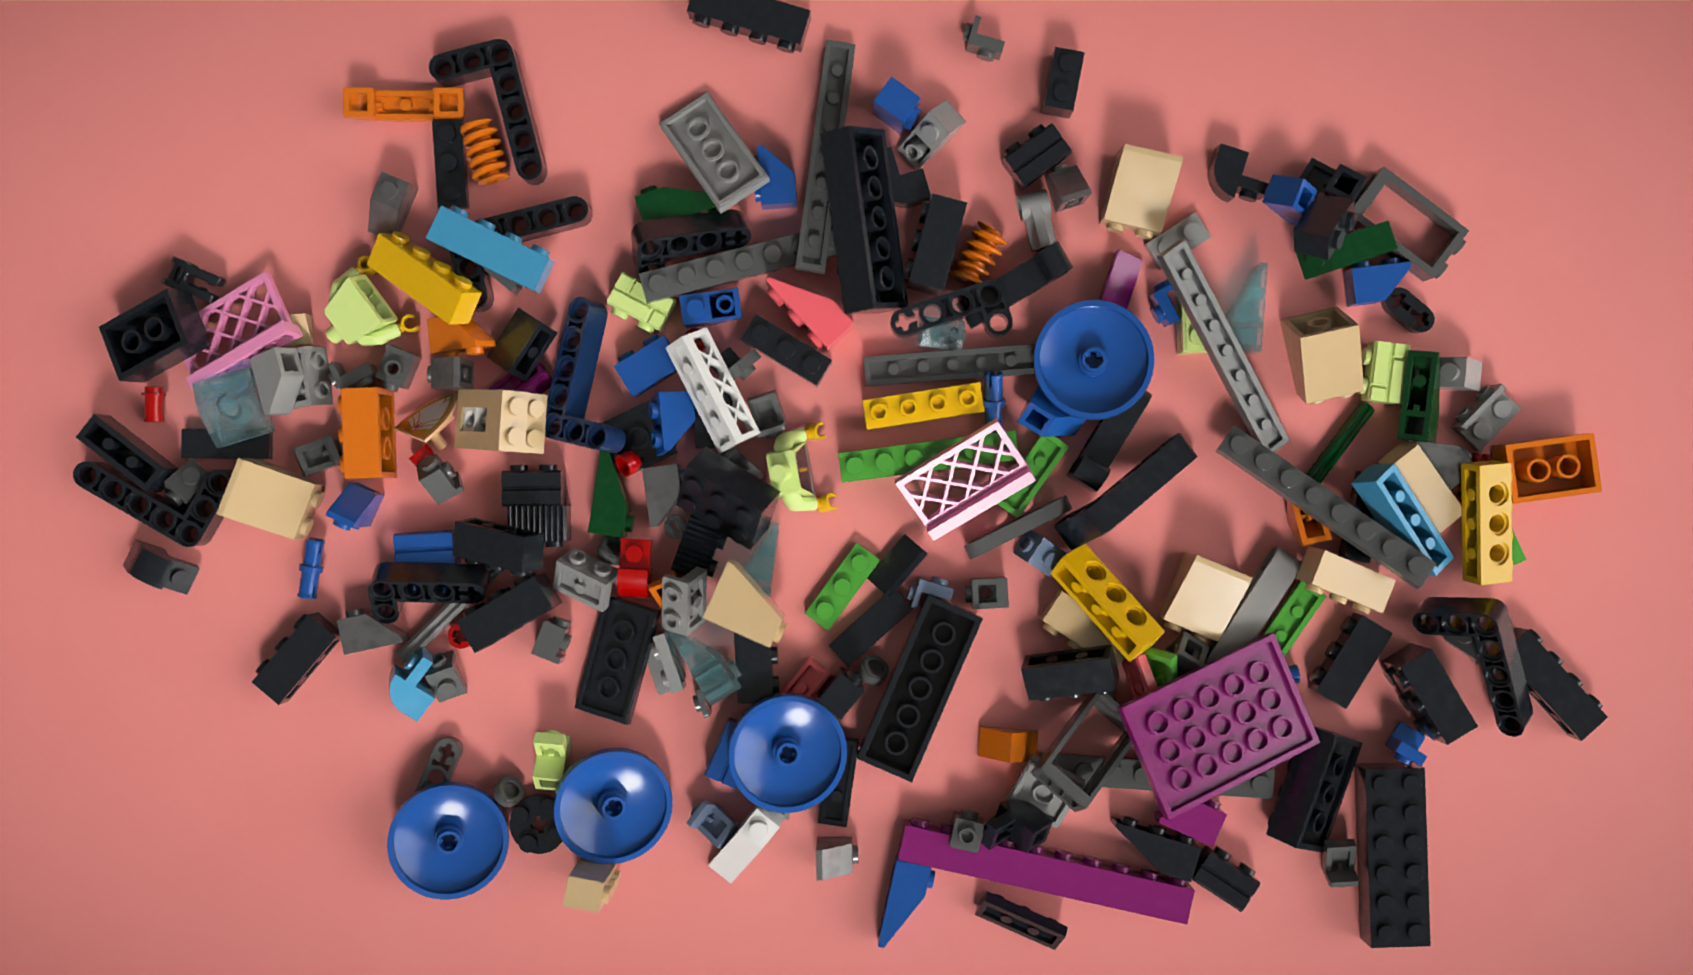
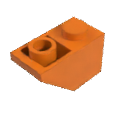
(457, 338)

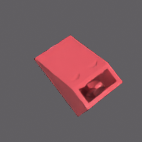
(818, 314)

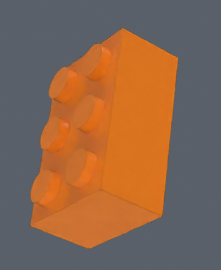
(367, 433)
(1551, 467)

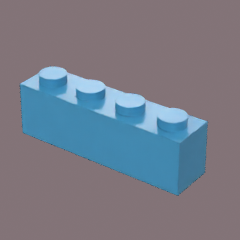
(490, 249)
(1400, 512)

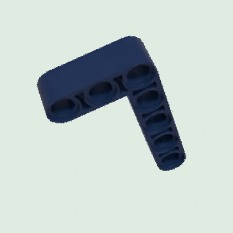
(574, 380)

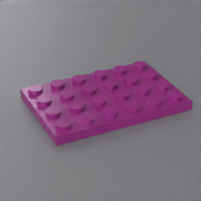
(1218, 725)

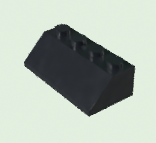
(1314, 791)

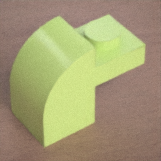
(551, 758)

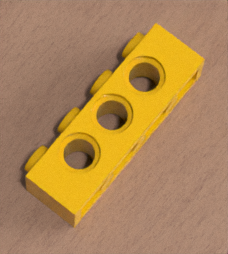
(923, 406)
(1486, 522)
(1107, 602)

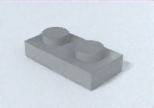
(1189, 229)

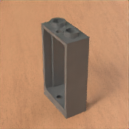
(1418, 267)
(1059, 783)

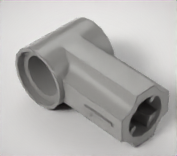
(1035, 212)

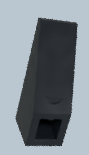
(1168, 853)

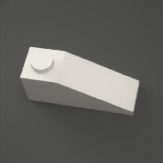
(746, 842)

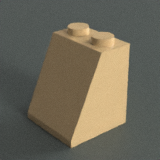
(1140, 191)
(1324, 354)
(271, 498)
(1203, 597)
(745, 607)

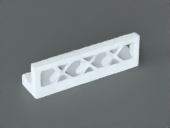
(708, 391)

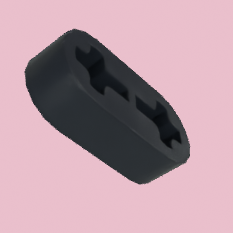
(1403, 315)

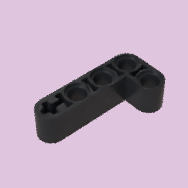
(686, 236)
(1025, 279)
(950, 315)
(1103, 445)
(425, 583)

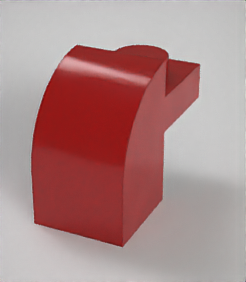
(635, 568)

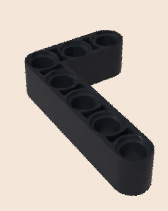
(508, 99)
(534, 230)
(1126, 494)
(157, 505)
(1497, 648)

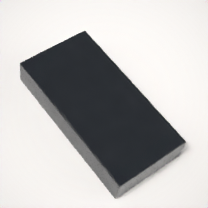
(897, 565)

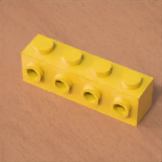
(424, 278)

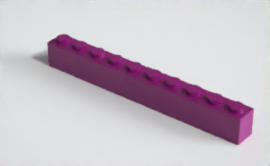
(1050, 872)

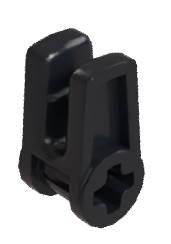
(182, 276)

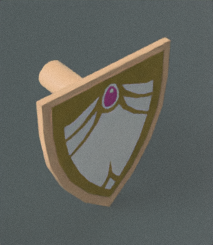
(430, 419)

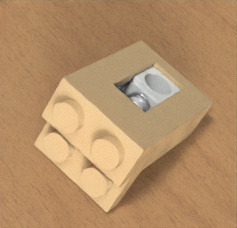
(501, 420)

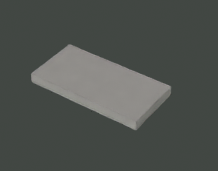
(714, 152)

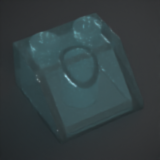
(232, 408)

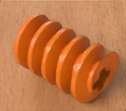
(482, 152)
(978, 255)

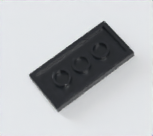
(617, 660)

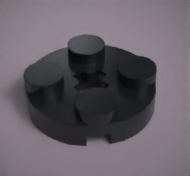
(522, 827)

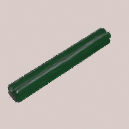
(1340, 441)

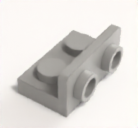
(316, 382)
(1486, 417)
(585, 578)
(684, 601)
(665, 665)

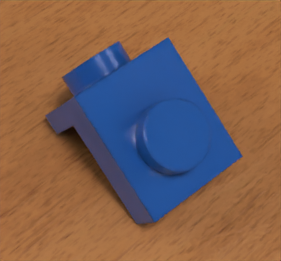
(1162, 308)
(1405, 743)

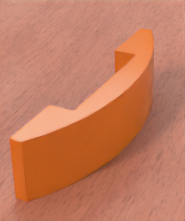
(403, 105)

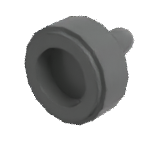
(609, 550)
(873, 670)
(508, 791)

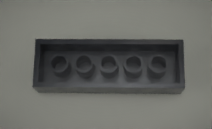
(864, 220)
(919, 687)
(1392, 855)

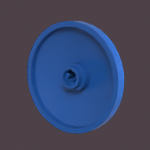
(1093, 360)
(787, 753)
(612, 805)
(448, 840)

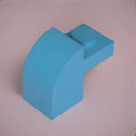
(407, 689)

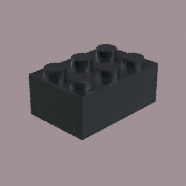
(935, 244)
(154, 336)
(727, 497)
(508, 610)
(1428, 694)

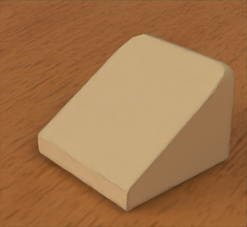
(306, 327)

